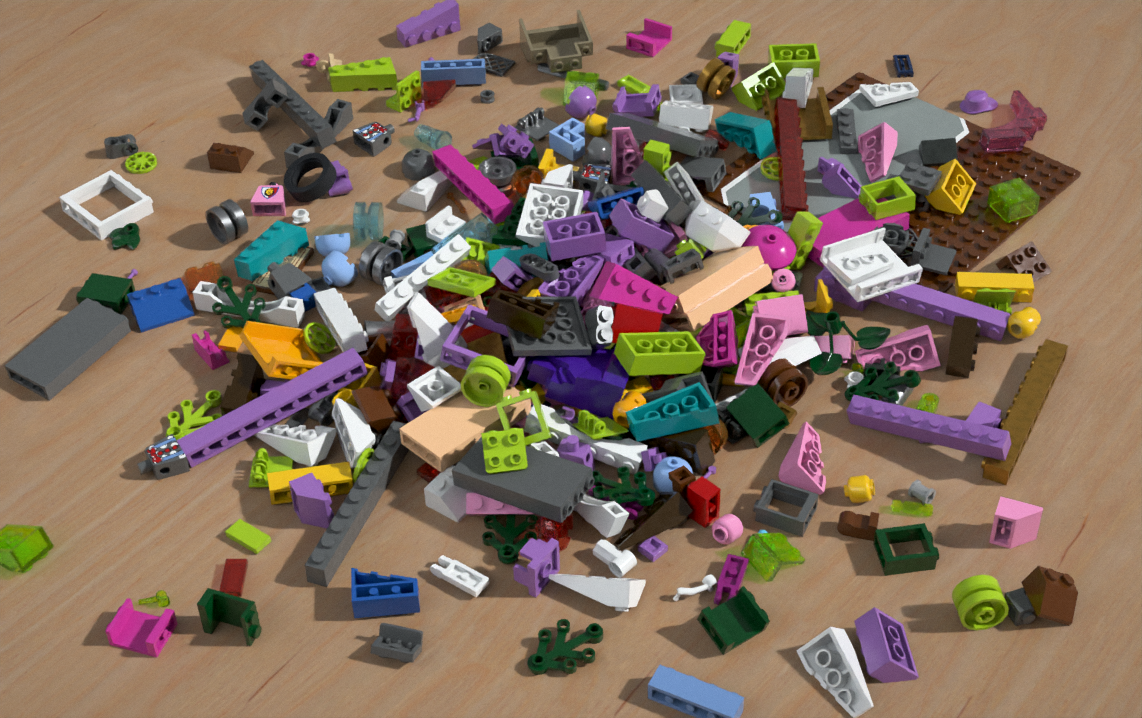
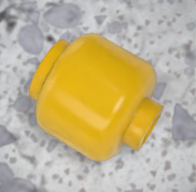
(596, 125)
(859, 489)

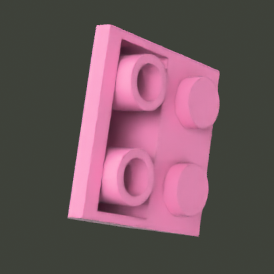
(1015, 523)

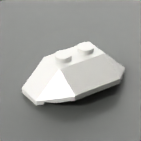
(714, 228)
(352, 431)

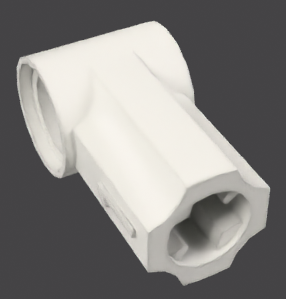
(618, 561)

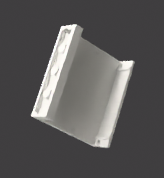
(879, 284)

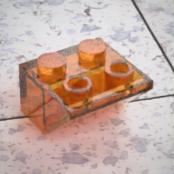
(208, 273)

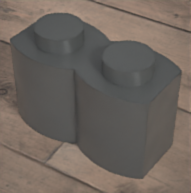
(598, 325)

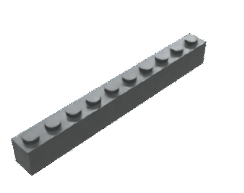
(296, 107)
(356, 508)

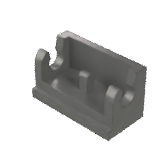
(681, 264)

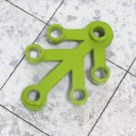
(213, 400)

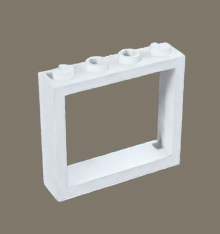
(102, 229)

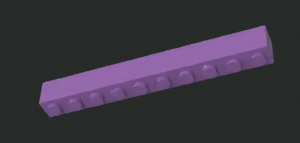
(936, 306)
(272, 407)

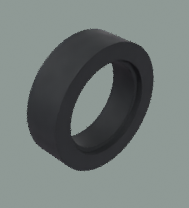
(319, 186)

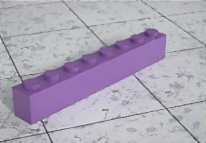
(929, 427)

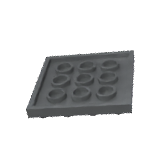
(564, 337)

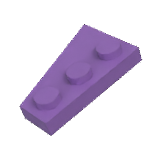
(387, 371)

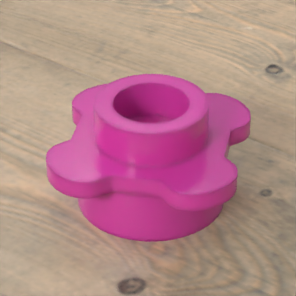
(309, 59)

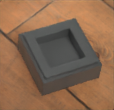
(690, 78)

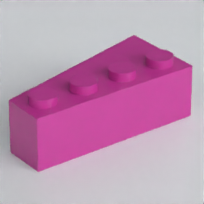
(627, 288)

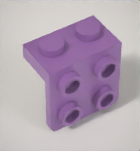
(494, 139)

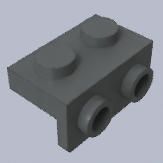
(398, 643)

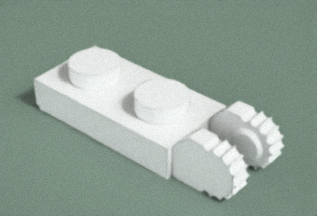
(460, 575)

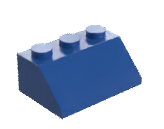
(160, 305)

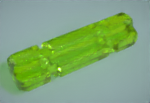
(912, 507)

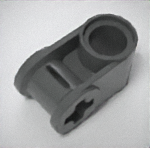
(119, 146)
(324, 412)

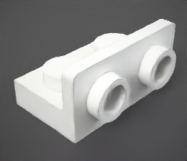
(443, 225)

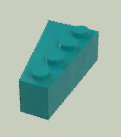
(747, 132)
(673, 413)

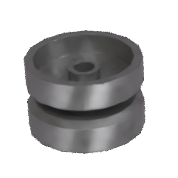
(499, 172)
(226, 221)
(379, 261)

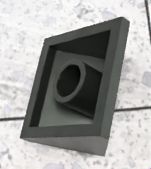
(937, 151)

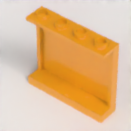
(279, 349)

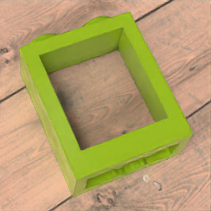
(895, 186)
(525, 395)

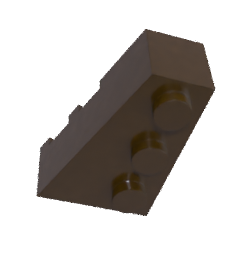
(522, 314)
(962, 347)

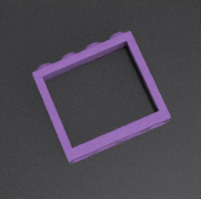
(462, 357)

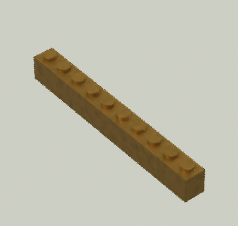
(1027, 408)

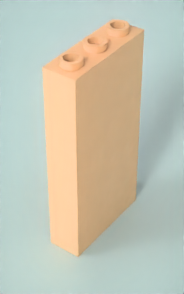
(719, 271)
(721, 300)
(454, 426)

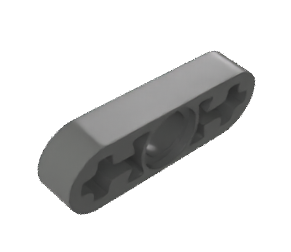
(539, 267)

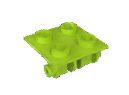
(995, 299)
(597, 427)
(266, 464)

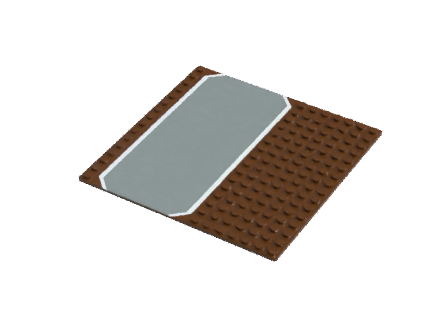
(971, 234)

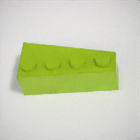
(363, 75)

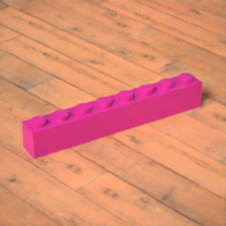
(473, 183)

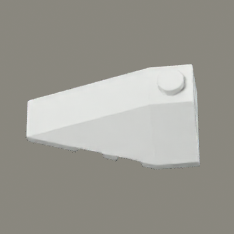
(425, 192)
(432, 330)
(795, 350)
(299, 443)
(615, 592)
(836, 667)

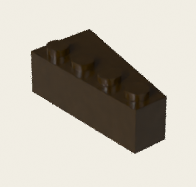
(690, 445)

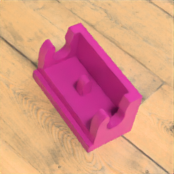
(209, 351)

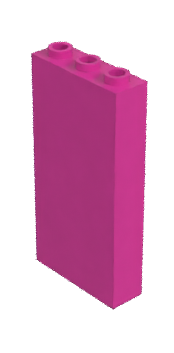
(849, 222)

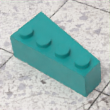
(271, 246)

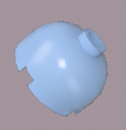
(329, 243)
(338, 270)
(660, 474)

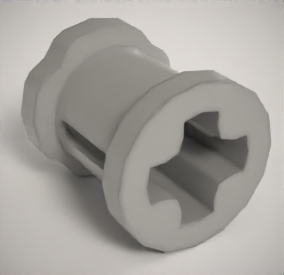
(396, 238)
(921, 492)

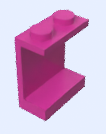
(651, 40)
(140, 630)

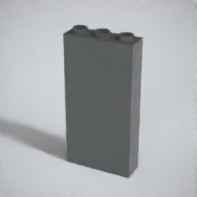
(679, 139)
(68, 348)
(546, 488)

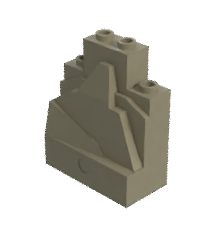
(558, 45)

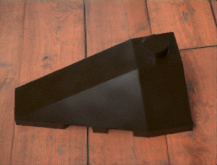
(666, 512)

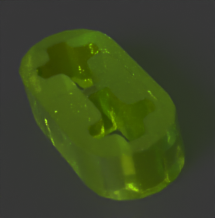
(925, 399)

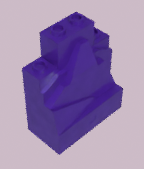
(582, 380)

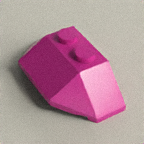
(719, 341)

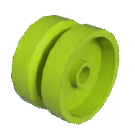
(485, 380)
(980, 602)

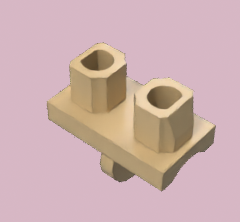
(322, 66)

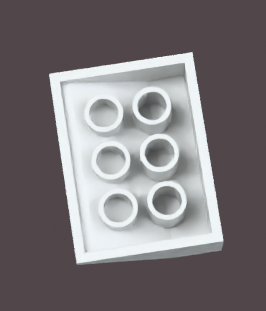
(546, 204)

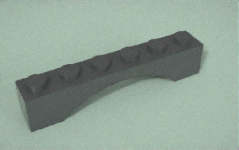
(338, 116)

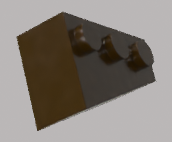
(245, 384)

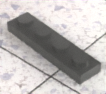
(846, 131)

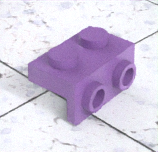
(514, 141)

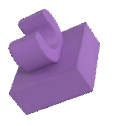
(652, 457)

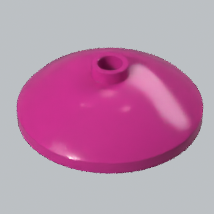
(774, 245)

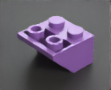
(310, 501)

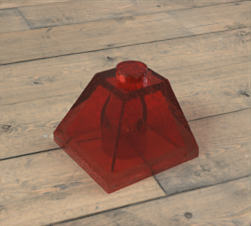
(437, 91)

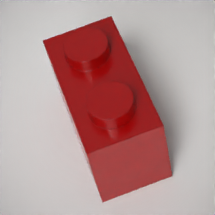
(704, 501)

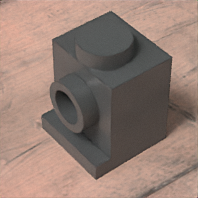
(1019, 607)

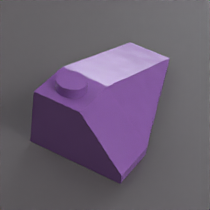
(574, 280)

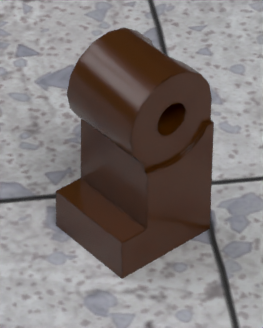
(680, 480)
(858, 525)

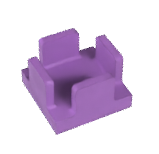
(544, 561)

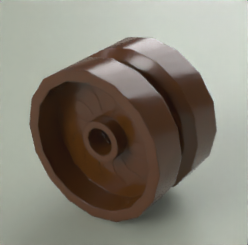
(783, 382)

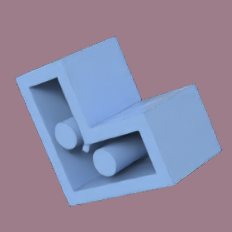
(568, 139)

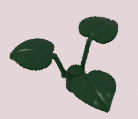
(830, 322)

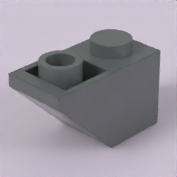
(488, 37)

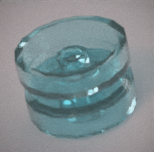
(368, 221)

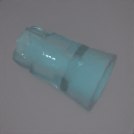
(433, 137)

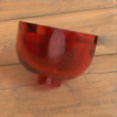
(550, 529)

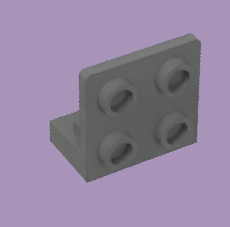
(932, 256)

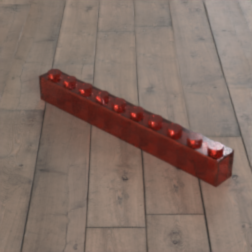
(789, 158)

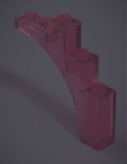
(1018, 131)

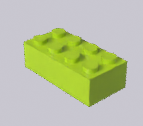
(659, 353)

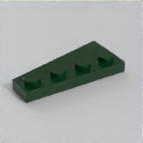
(507, 233)

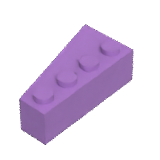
(430, 24)

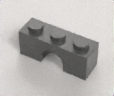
(272, 95)

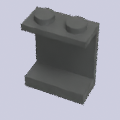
(705, 168)

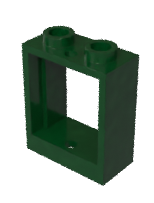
(905, 563)

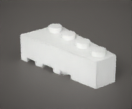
(798, 85)

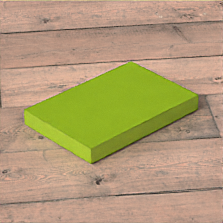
(461, 282)

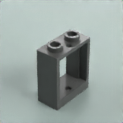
(788, 494)

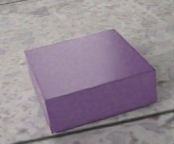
(652, 548)

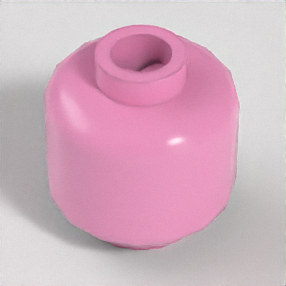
(783, 274)
(727, 529)

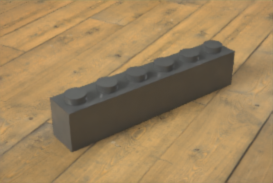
(650, 179)

